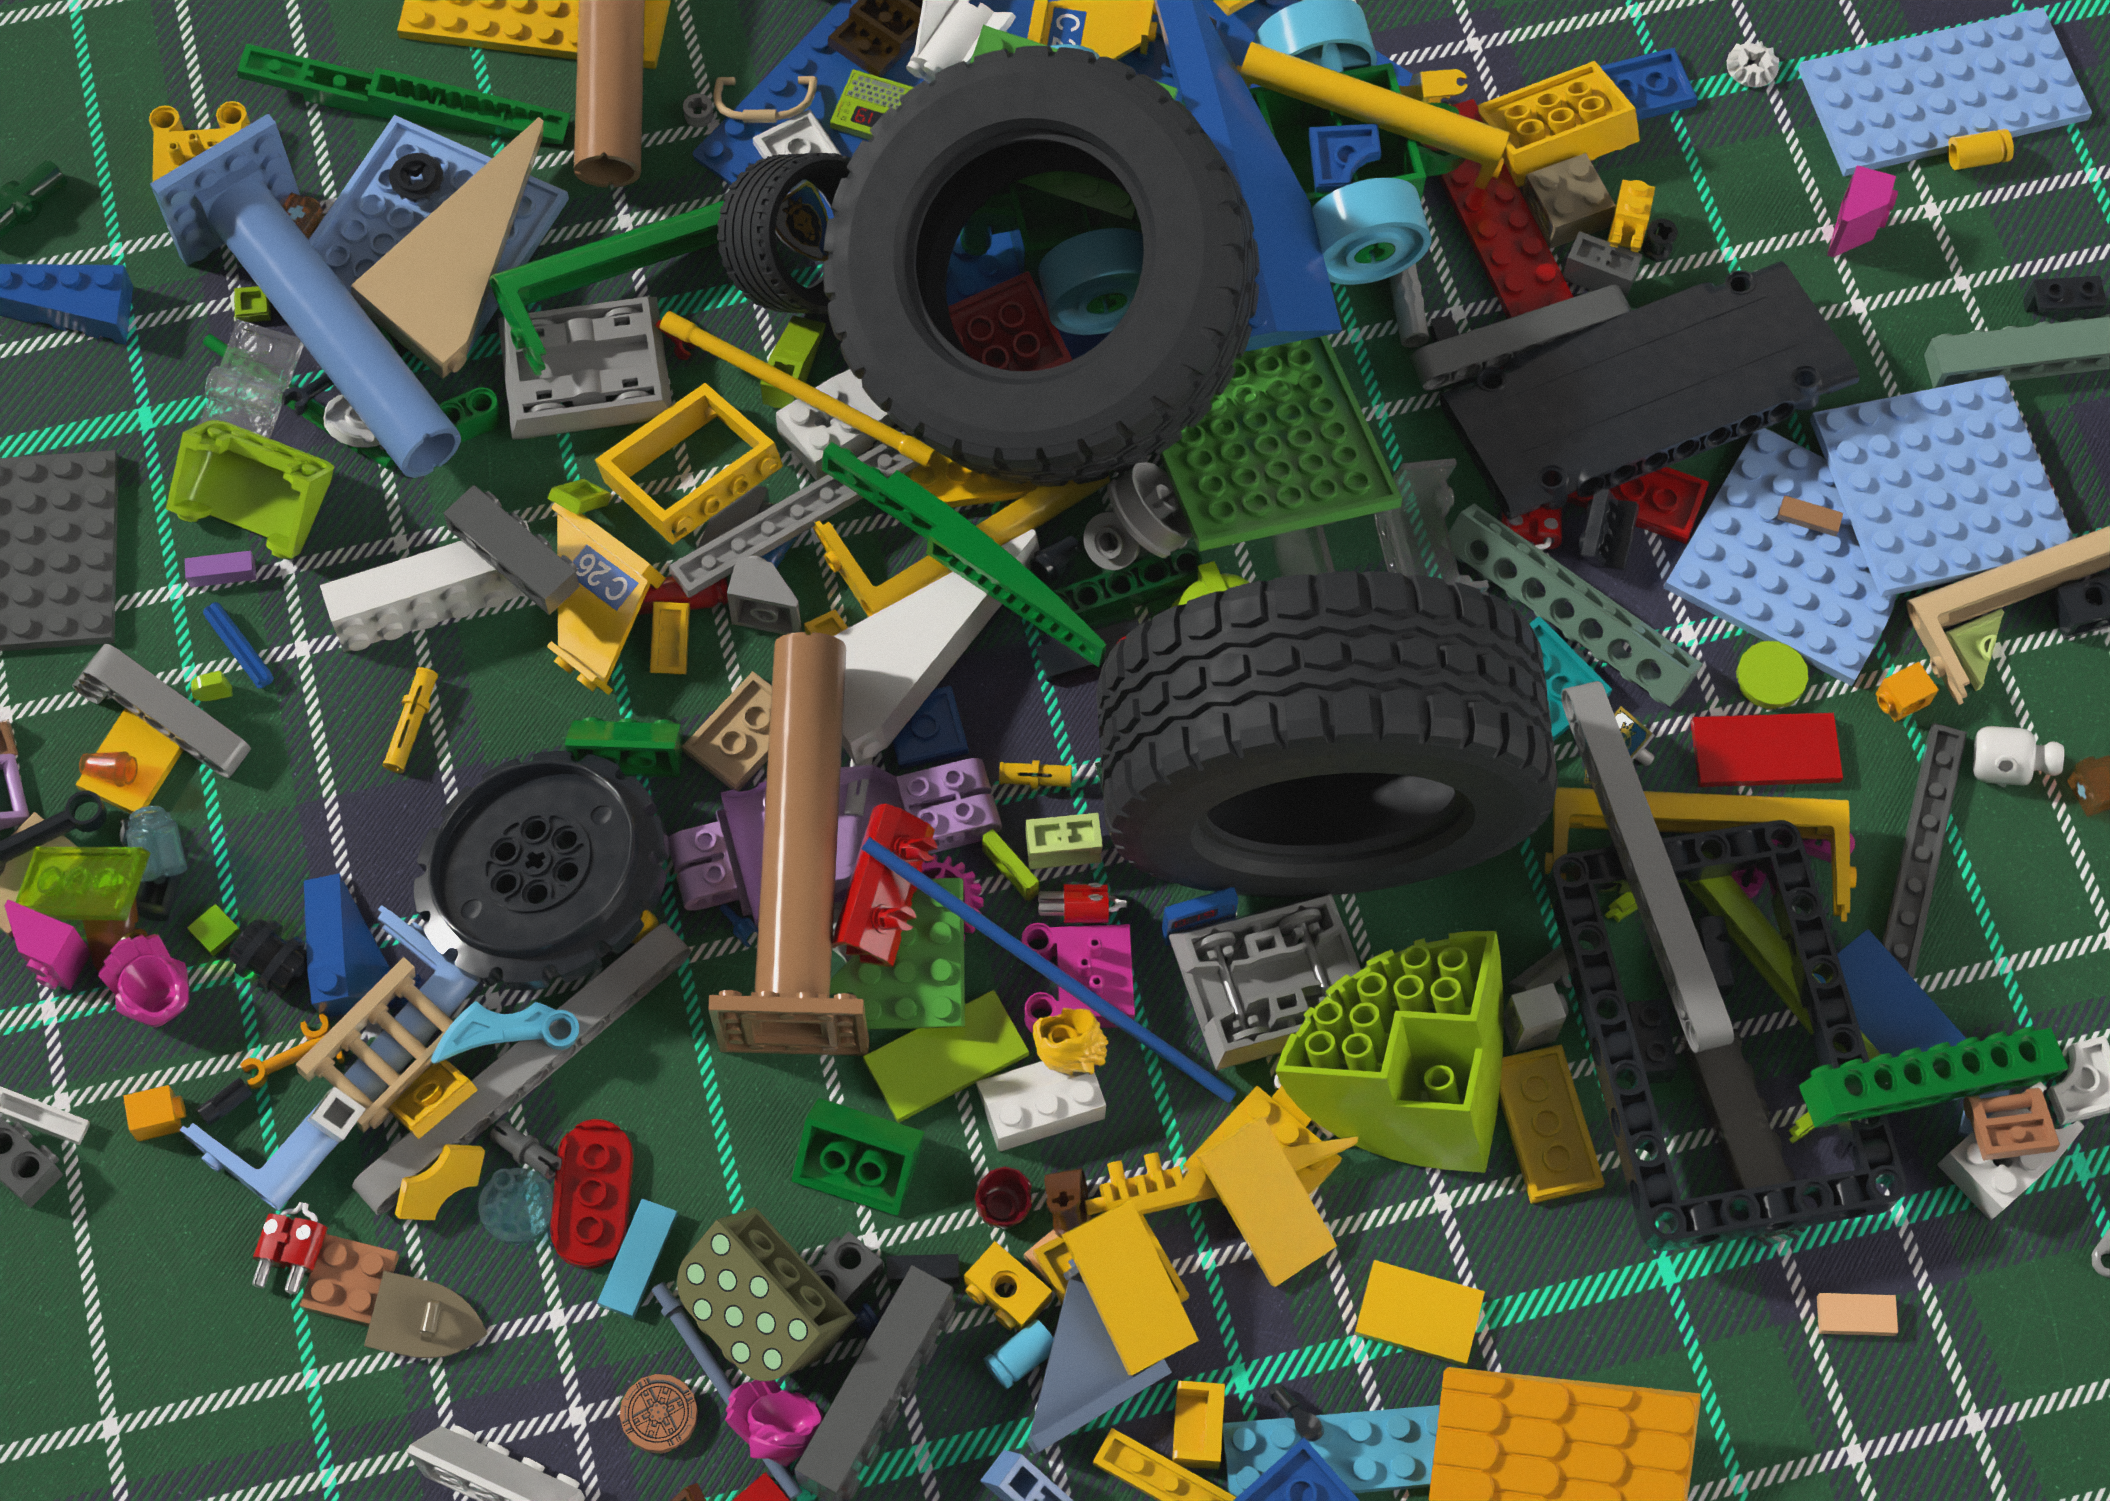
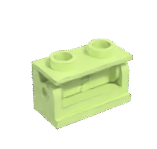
(1063, 841)

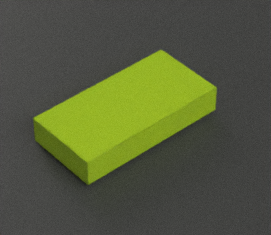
(579, 496)
(1010, 865)

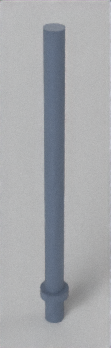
(674, 1310)

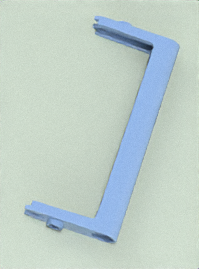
(307, 1144)

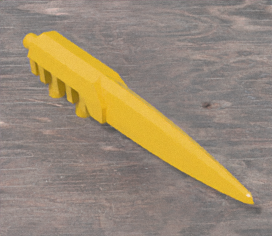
(1171, 1188)

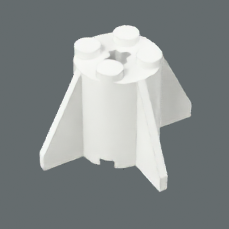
(950, 34)

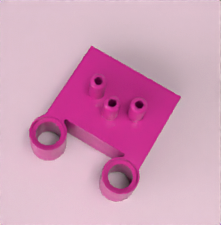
(1094, 957)

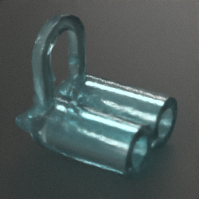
(161, 838)

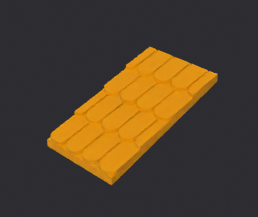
(1560, 1440)

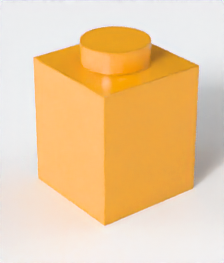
(154, 1112)

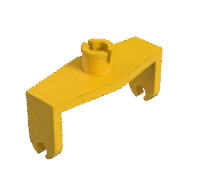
(1434, 85)

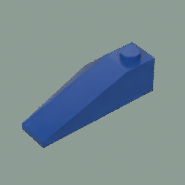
(339, 946)

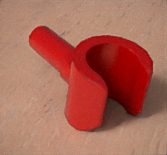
(679, 351)

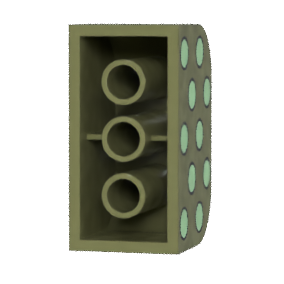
(759, 1298)

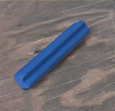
(238, 645)

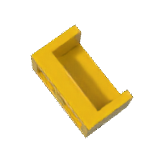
(1198, 1424)

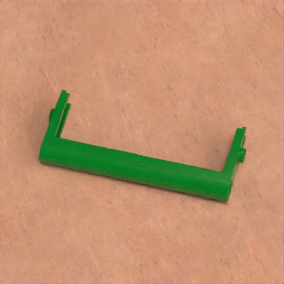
(593, 264)

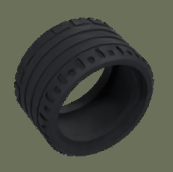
(749, 227)

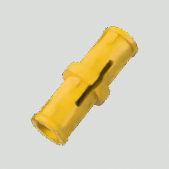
(1010, 774)

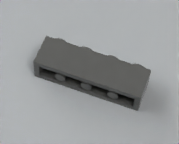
(512, 549)

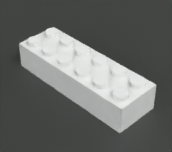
(413, 595)

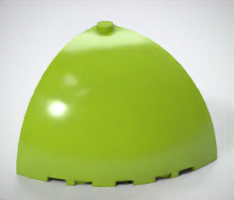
(1408, 1054)

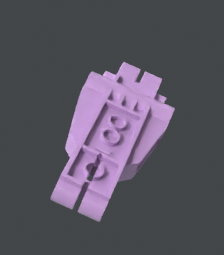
(725, 857)

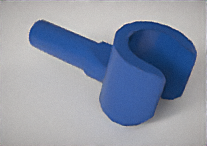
(742, 927)

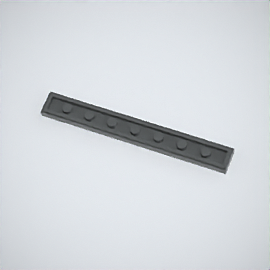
(1923, 844)

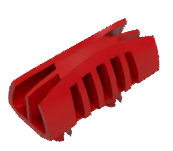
(876, 896)

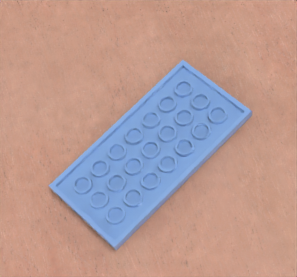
(1922, 90)

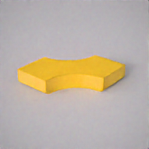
(426, 1192)

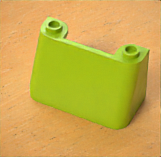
(249, 484)

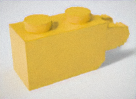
(1631, 215)

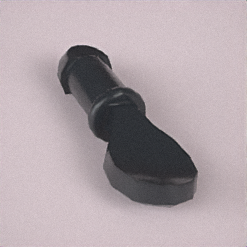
(1306, 1423)

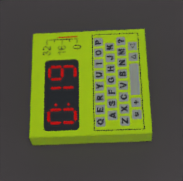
(864, 102)

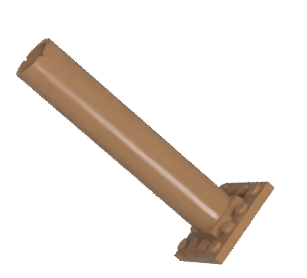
(609, 92)
(798, 873)

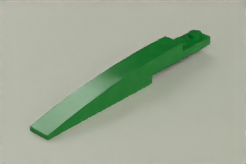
(399, 94)
(966, 550)

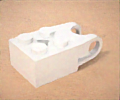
(812, 430)
(1996, 1187)

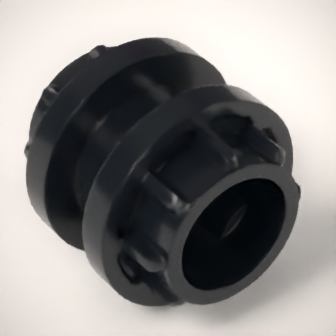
(269, 956)

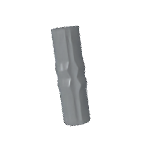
(1409, 308)

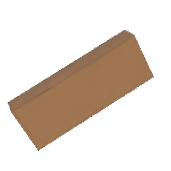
(1810, 516)

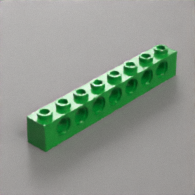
(1931, 1076)

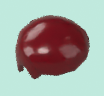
(1003, 1198)

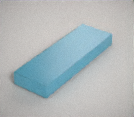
(637, 1258)

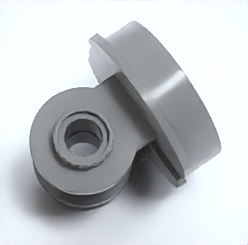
(1141, 520)

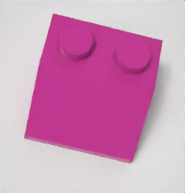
(1863, 209)
(48, 946)

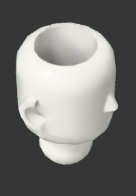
(2012, 755)

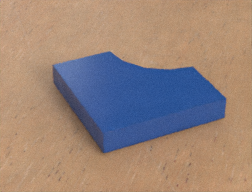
(1340, 152)

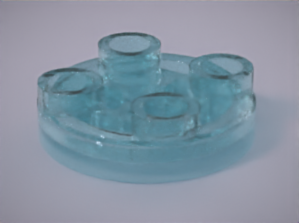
(516, 1205)

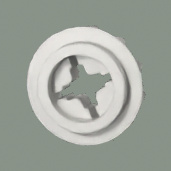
(1752, 74)

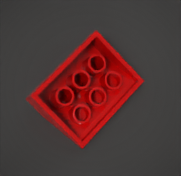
(1009, 327)

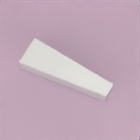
(42, 1117)

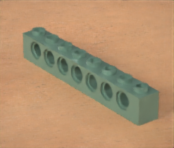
(1589, 605)

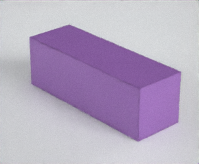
(220, 569)

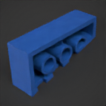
(69, 296)

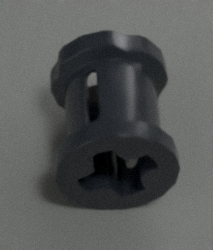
(1664, 238)

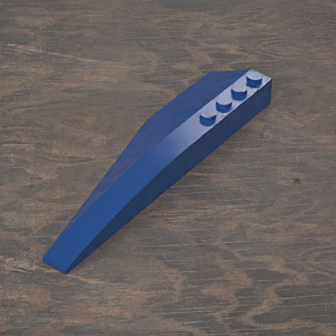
(1293, 276)

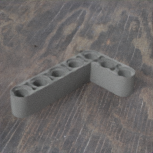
(162, 708)

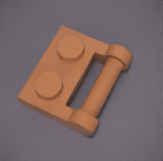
(2012, 1134)

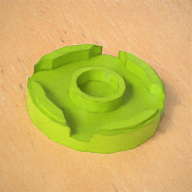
(1772, 675)

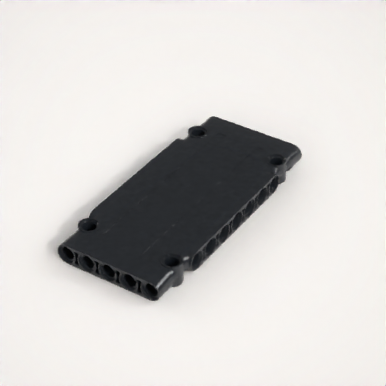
(1647, 389)

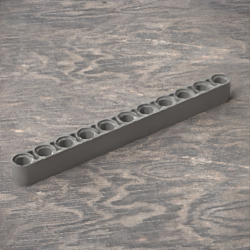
(1647, 867)
(527, 1064)

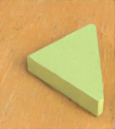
(1975, 644)

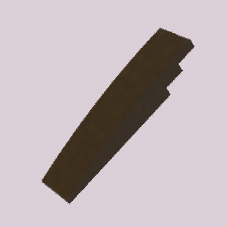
(878, 33)

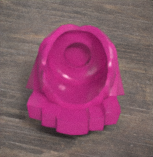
(146, 980)
(773, 1420)

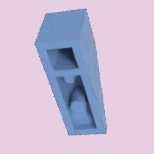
(1017, 1479)

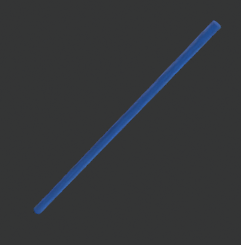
(1049, 970)

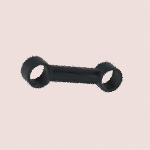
(53, 827)

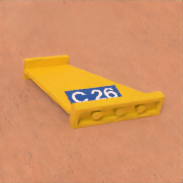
(1103, 26)
(604, 607)

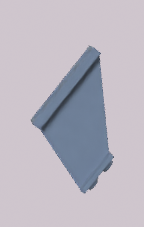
(1082, 1370)

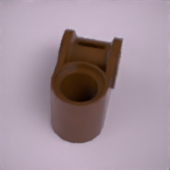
(1066, 1199)

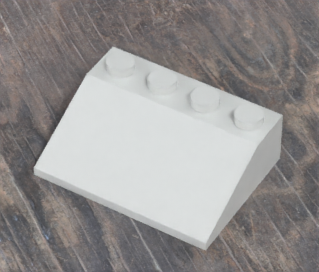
(486, 1471)

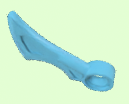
(481, 1027)

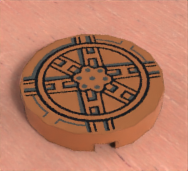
(658, 1413)

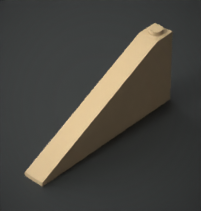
(439, 274)

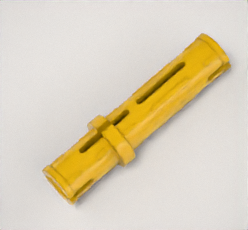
(411, 717)

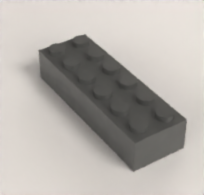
(875, 1387)

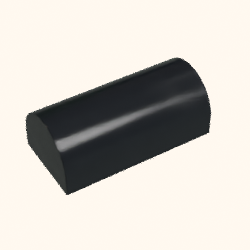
(157, 896)

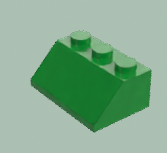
(631, 744)
(857, 1156)

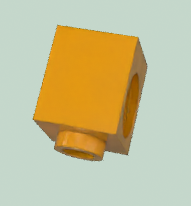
(1906, 692)

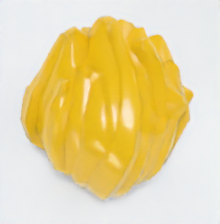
(1070, 1041)

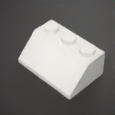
(1038, 1103)

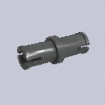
(526, 1149)

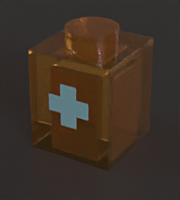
(305, 212)
(2092, 784)

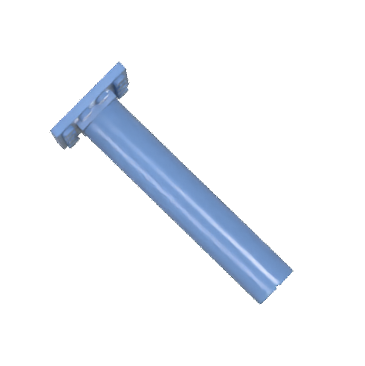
(236, 200)

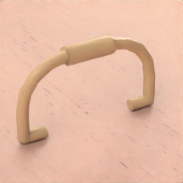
(763, 115)

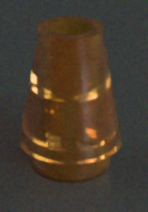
(110, 767)

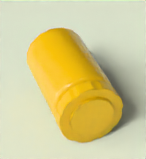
(1980, 149)

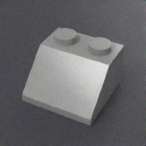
(761, 597)

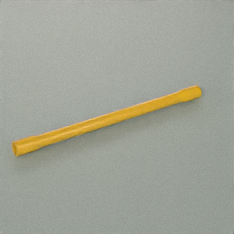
(905, 444)

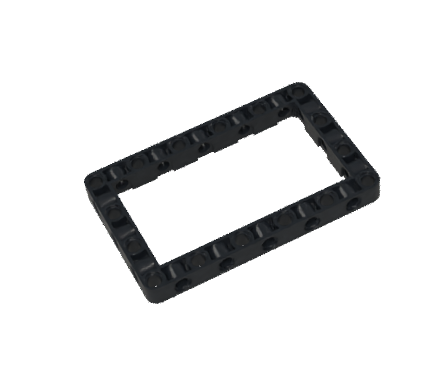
(1618, 1056)

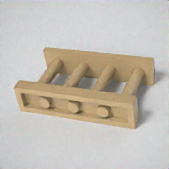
(347, 1036)

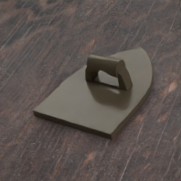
(421, 1319)

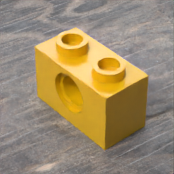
(1000, 1267)

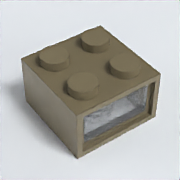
(1568, 200)

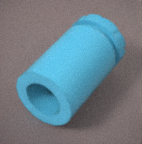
(1020, 1354)

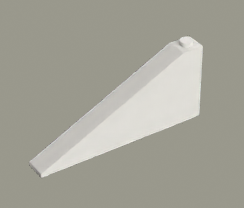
(908, 650)

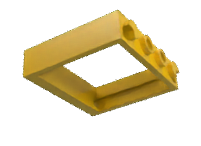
(667, 431)

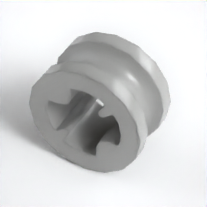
(689, 106)

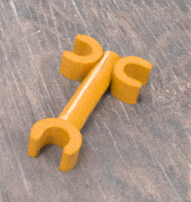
(289, 1056)

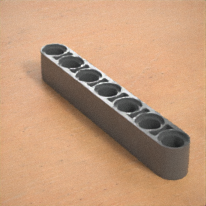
(1499, 342)

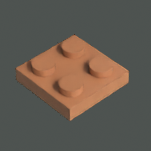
(347, 1279)

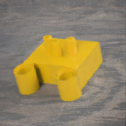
(176, 146)

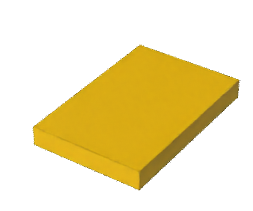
(154, 758)
(1419, 1313)

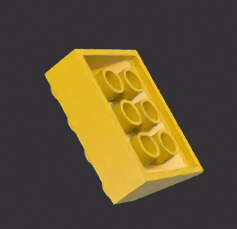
(1562, 120)

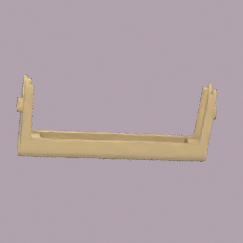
(1997, 589)

